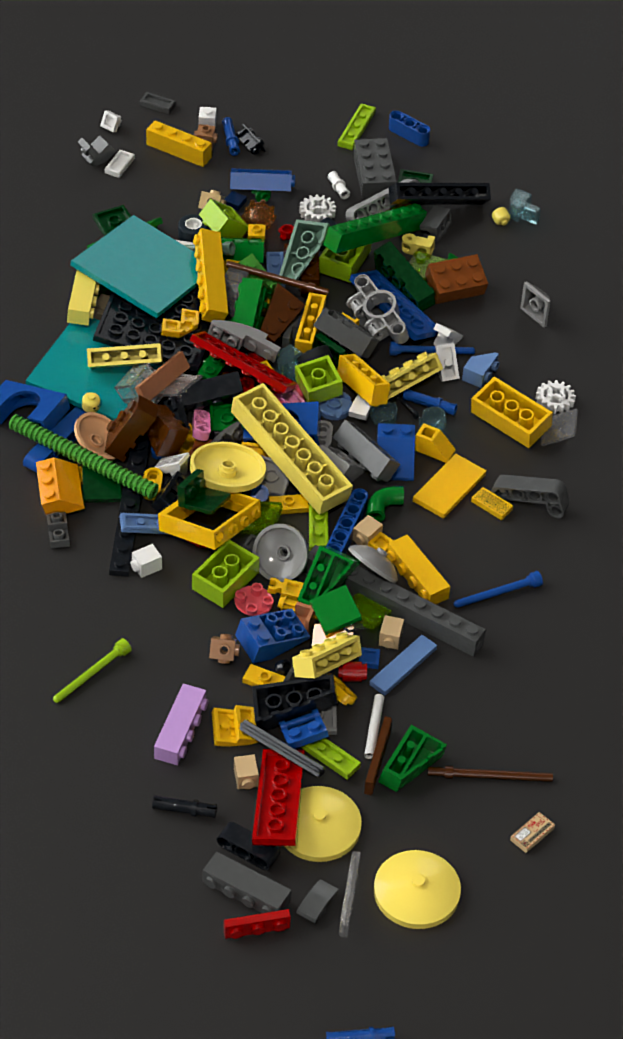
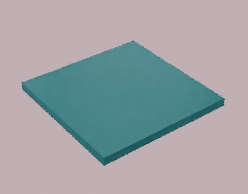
(141, 266)
(67, 370)

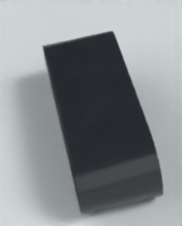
(239, 842)

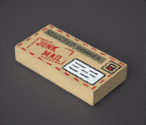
(532, 832)

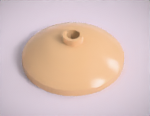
(92, 433)

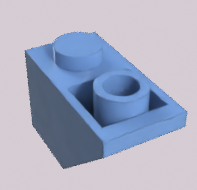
(480, 369)

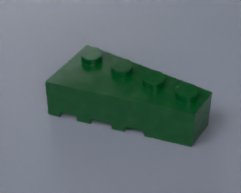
(403, 276)

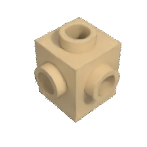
(205, 197)

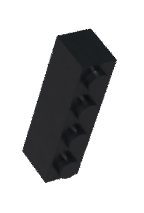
(212, 391)

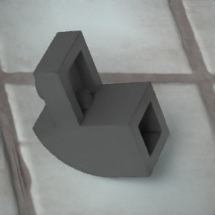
(98, 152)

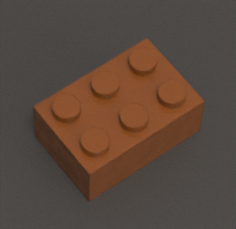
(456, 278)

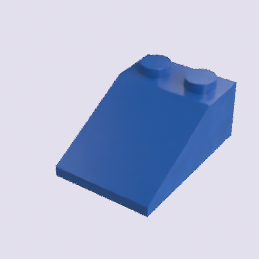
(400, 444)

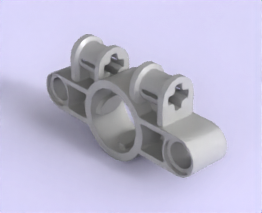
(383, 325)

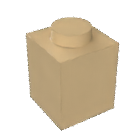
(366, 530)
(391, 632)
(246, 772)

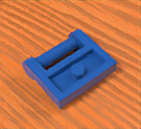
(306, 733)

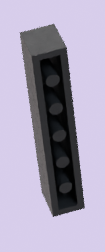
(439, 193)

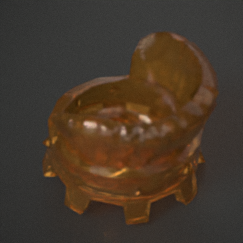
(259, 213)

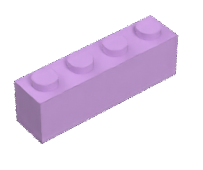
(180, 724)

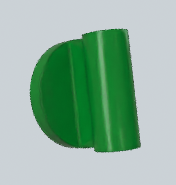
(261, 194)

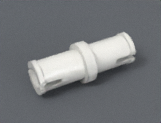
(338, 185)

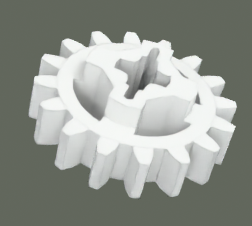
(317, 208)
(555, 396)

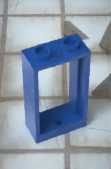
(261, 179)

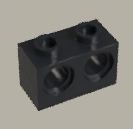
(168, 493)

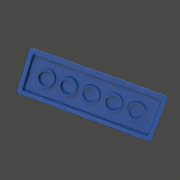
(416, 322)

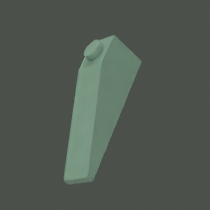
(302, 247)

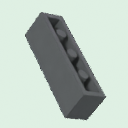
(366, 451)
(245, 885)

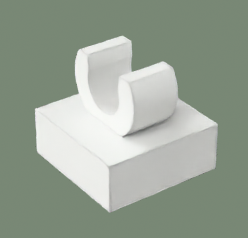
(110, 121)

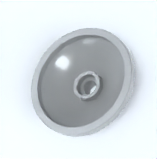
(270, 547)
(375, 560)

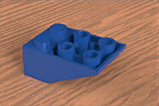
(270, 634)

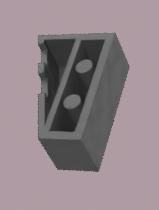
(346, 332)

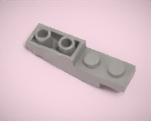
(241, 335)

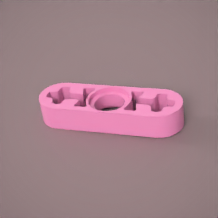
(201, 425)

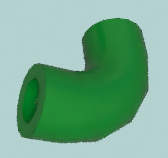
(382, 498)

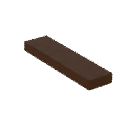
(378, 756)

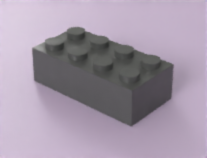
(373, 166)

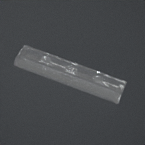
(349, 894)

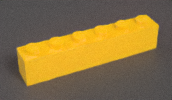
(210, 275)

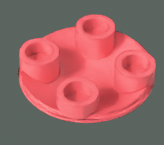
(253, 600)

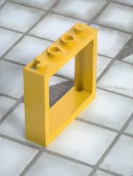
(172, 521)

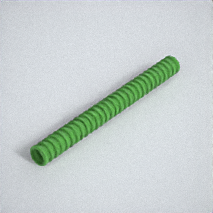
(83, 456)

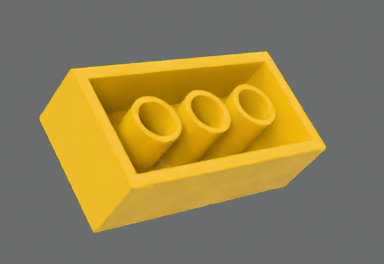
(511, 412)

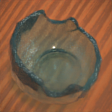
(384, 413)
(434, 417)

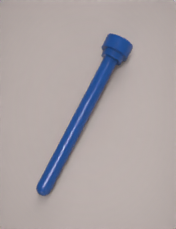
(395, 349)
(533, 579)

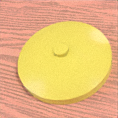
(229, 466)
(326, 825)
(417, 889)

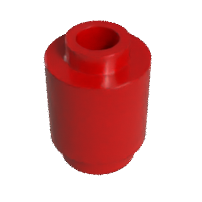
(352, 672)

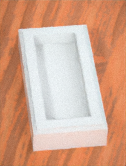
(119, 163)

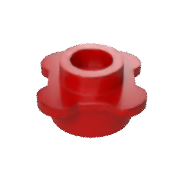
(285, 231)

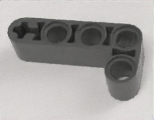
(534, 490)

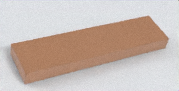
(163, 376)

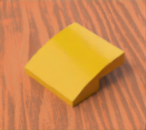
(227, 725)

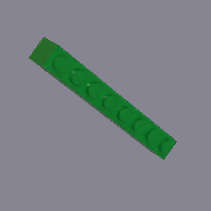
(374, 228)

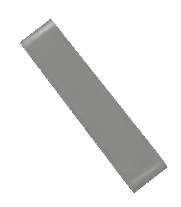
(376, 204)

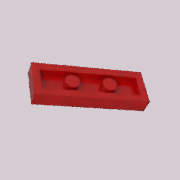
(257, 924)

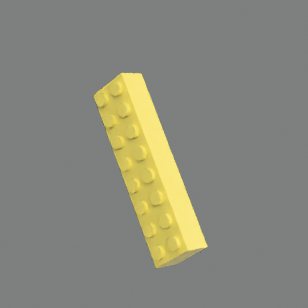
(291, 448)

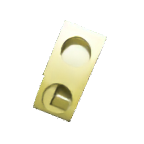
(414, 243)

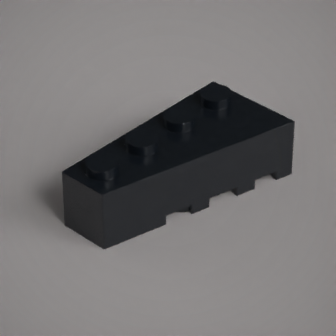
(292, 699)

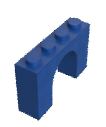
(49, 403)
(306, 414)

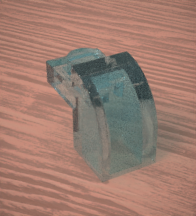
(522, 209)
(287, 361)

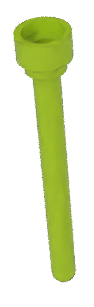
(121, 648)

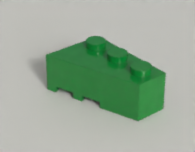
(245, 247)
(251, 302)
(326, 573)
(411, 758)

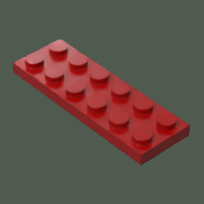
(247, 364)
(277, 801)

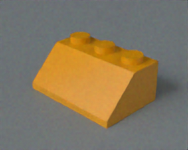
(59, 486)

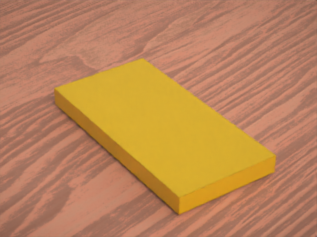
(449, 486)

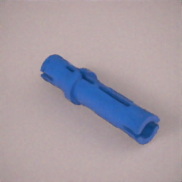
(231, 138)
(429, 401)
(371, 1033)

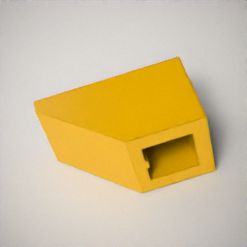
(433, 443)

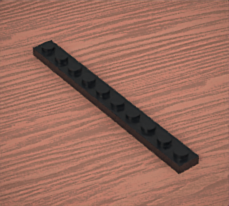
(130, 503)

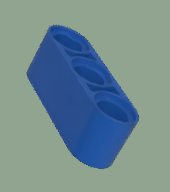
(409, 128)

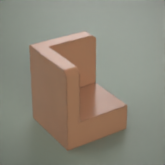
(306, 615)

